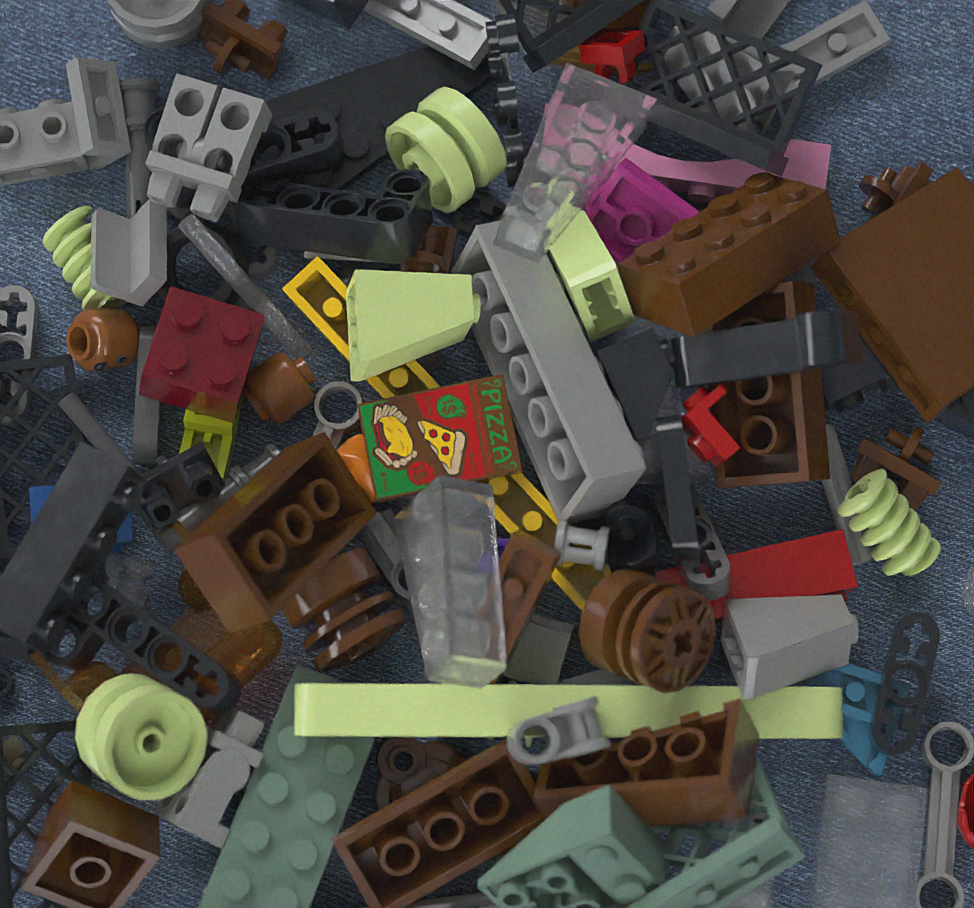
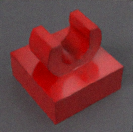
(613, 48)

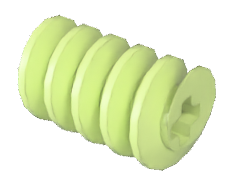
(72, 251)
(890, 524)

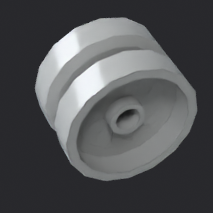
(159, 22)

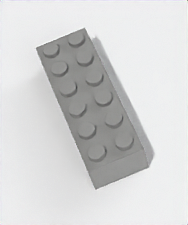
(551, 380)

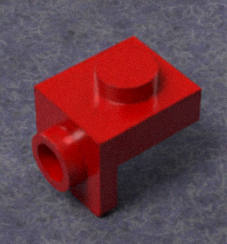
(706, 436)

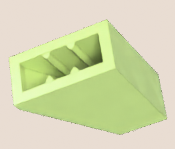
(591, 279)
(405, 317)

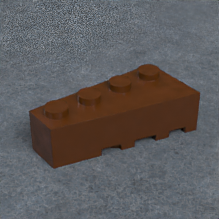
(669, 774)

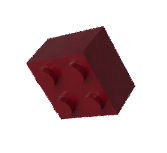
(201, 354)

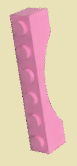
(709, 180)

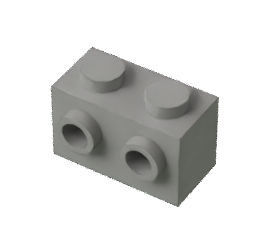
(39, 143)

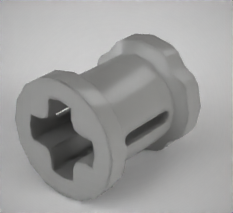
(597, 539)

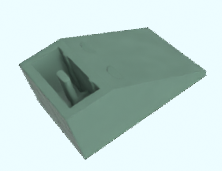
(581, 857)

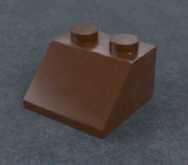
(92, 850)

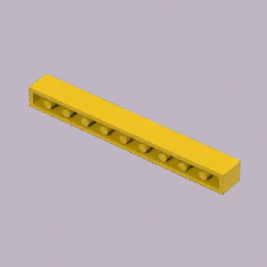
(516, 501)

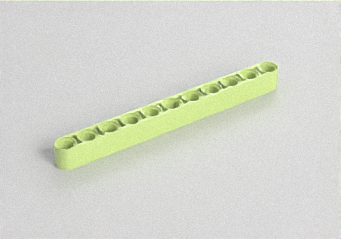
(495, 709)

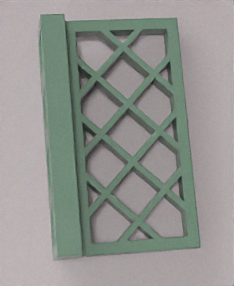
(734, 869)

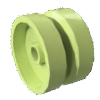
(450, 145)
(141, 736)

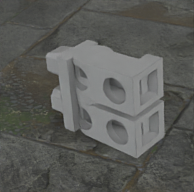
(204, 145)
(222, 772)

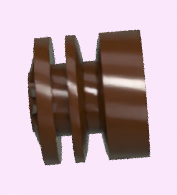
(343, 612)
(647, 630)

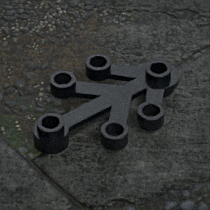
(503, 36)

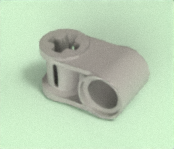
(567, 732)

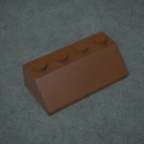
(441, 829)

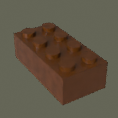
(729, 253)
(773, 417)
(276, 533)

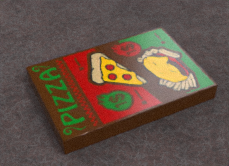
(439, 431)

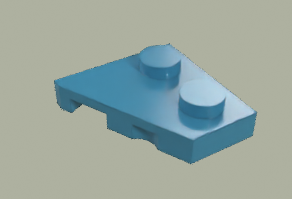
(858, 702)

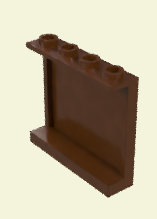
(914, 290)

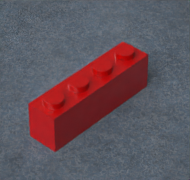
(786, 569)

